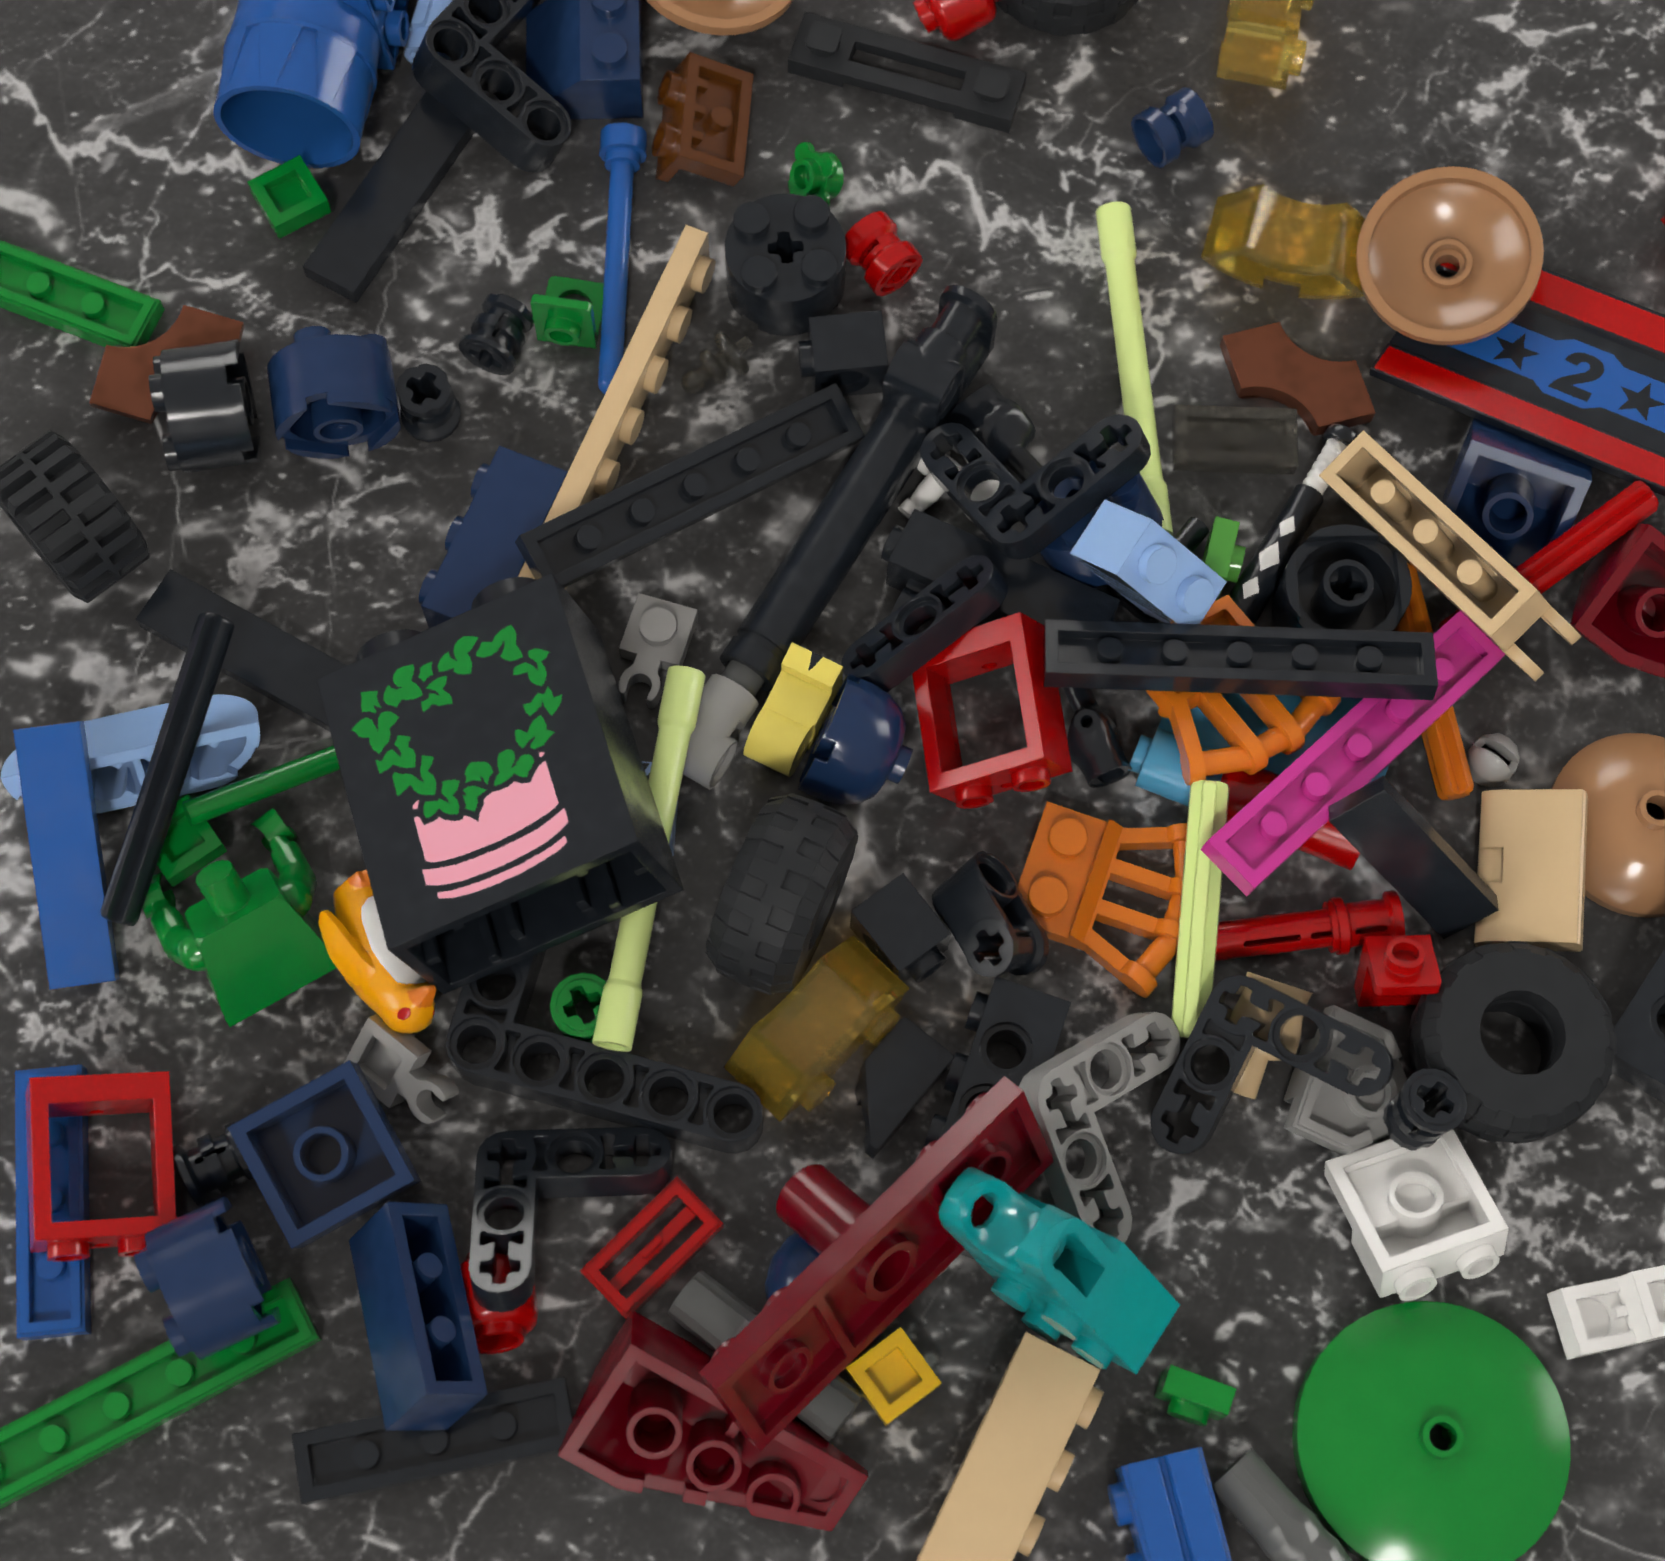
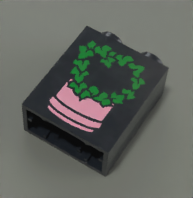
(495, 784)

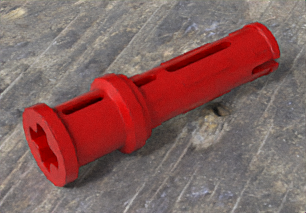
(1334, 926)

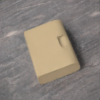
(1535, 865)

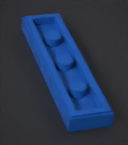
(66, 854)
(50, 1295)

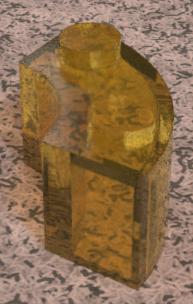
(1263, 42)
(1286, 241)
(818, 1028)

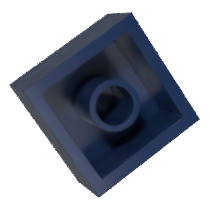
(324, 1154)

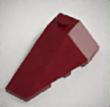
(1624, 600)
(663, 1429)

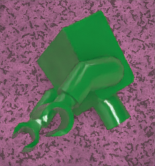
(250, 930)

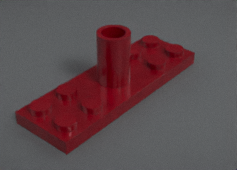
(867, 1264)

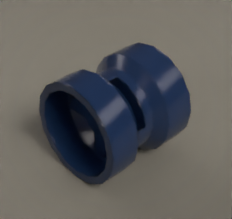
(1172, 127)

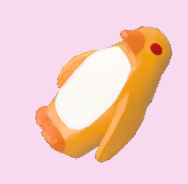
(361, 955)

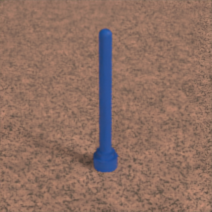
(623, 150)

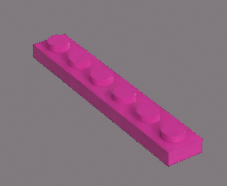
(1345, 761)

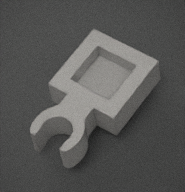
(655, 640)
(396, 1070)

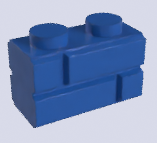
(1169, 1509)

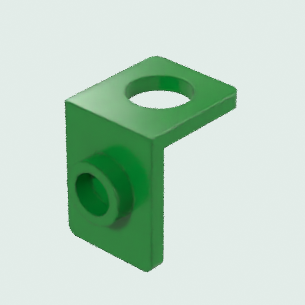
(568, 320)

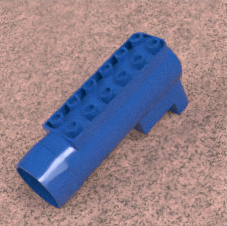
(306, 75)

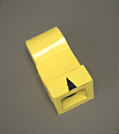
(794, 710)

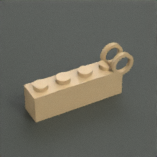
(1442, 548)
(1015, 1456)

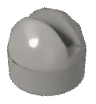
(1488, 768)

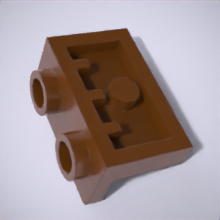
(703, 120)

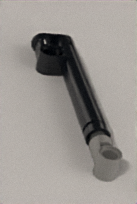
(917, 396)

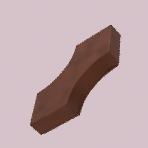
(1272, 367)
(125, 371)

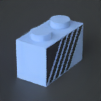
(1147, 565)

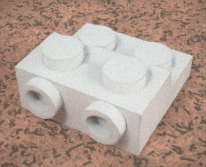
(1417, 1214)

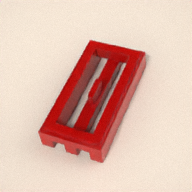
(611, 1289)

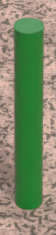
(261, 786)

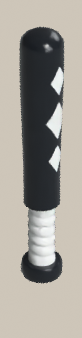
(1270, 559)

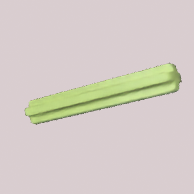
(1198, 906)

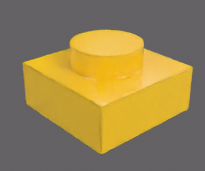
(893, 1376)

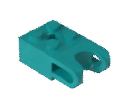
(1061, 1272)

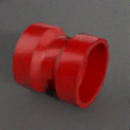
(881, 253)

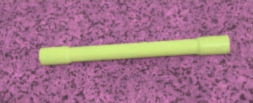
(1119, 257)
(623, 990)

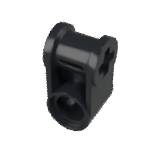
(985, 916)

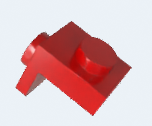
(1396, 970)

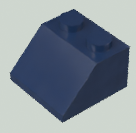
(588, 56)
(1514, 491)

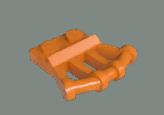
(1247, 751)
(1068, 877)

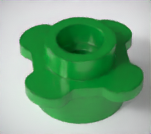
(815, 173)

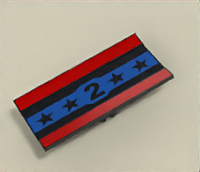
(1565, 374)

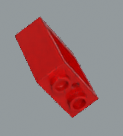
(980, 650)
(87, 1097)

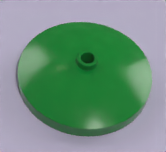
(1369, 1449)

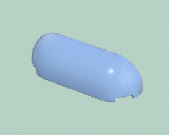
(124, 744)

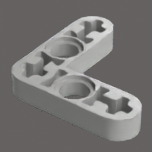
(1078, 1101)

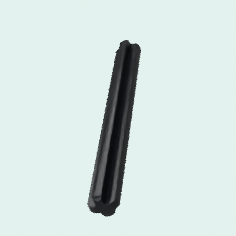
(167, 769)

